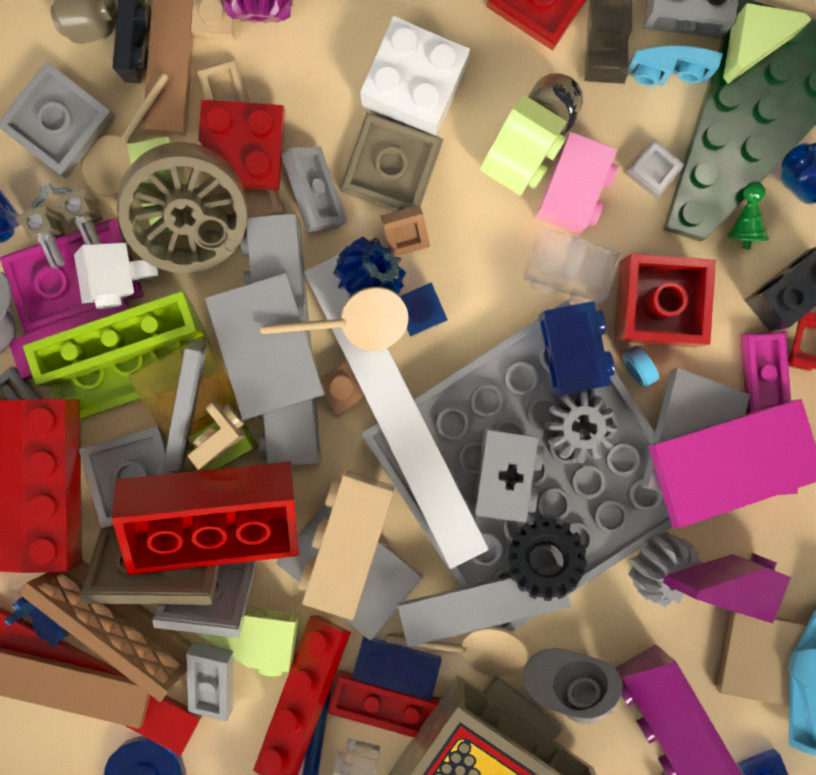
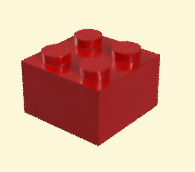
(665, 300)

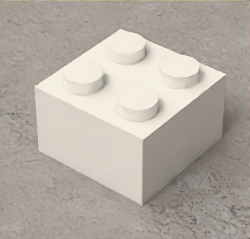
(414, 77)

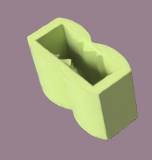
(523, 144)

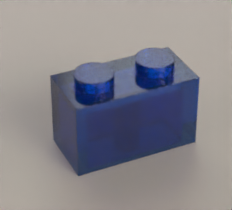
(576, 348)

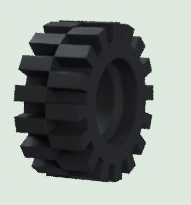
(546, 585)

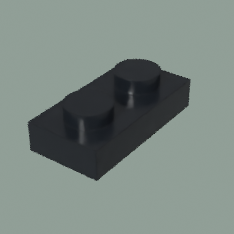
(129, 48)

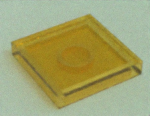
(159, 382)

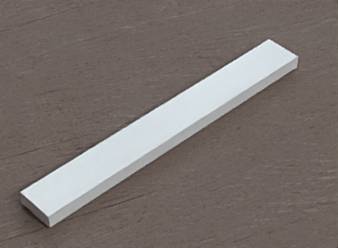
(404, 430)

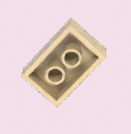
(346, 544)

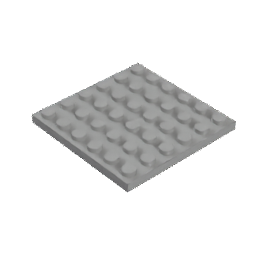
(598, 498)

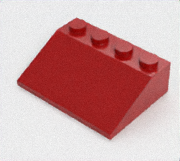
(40, 485)

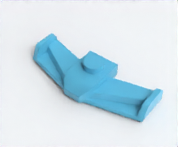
(803, 691)

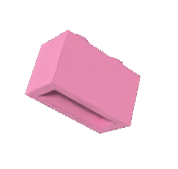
(577, 184)

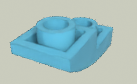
(657, 64)

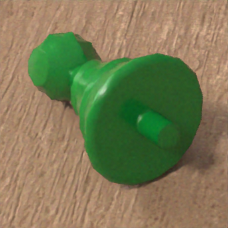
(750, 223)

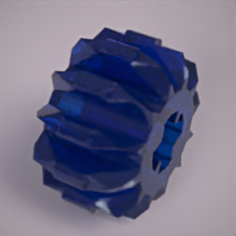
(368, 265)

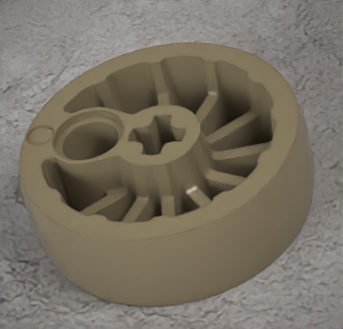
(213, 246)

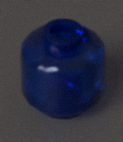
(799, 172)

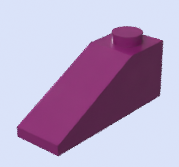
(735, 584)

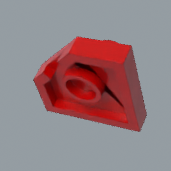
(247, 138)

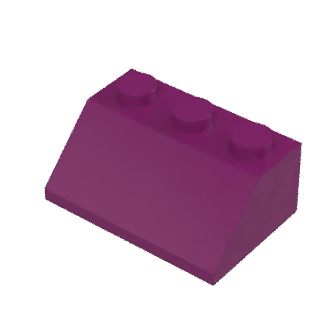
(673, 716)

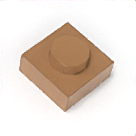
(405, 230)
(341, 389)

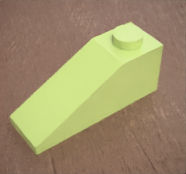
(264, 642)

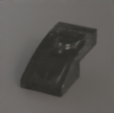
(608, 41)

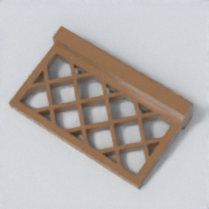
(115, 632)

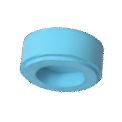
(640, 366)

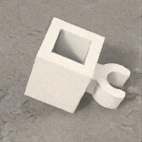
(107, 274)

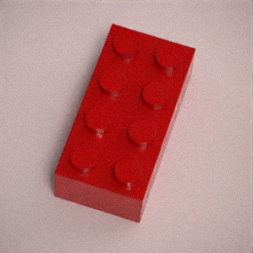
(205, 518)

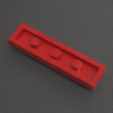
(302, 698)

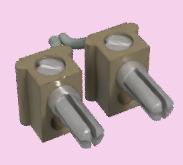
(45, 224)

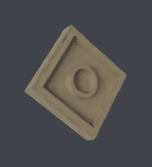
(391, 164)

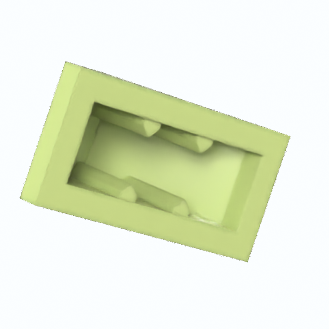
(759, 33)

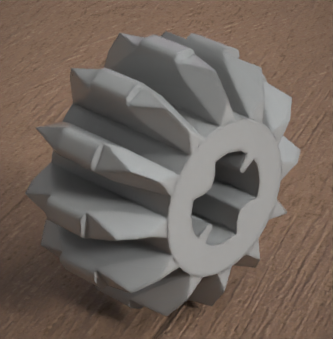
(591, 415)
(658, 559)

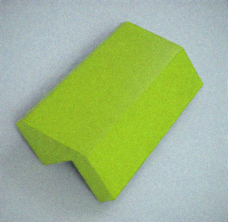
(99, 356)

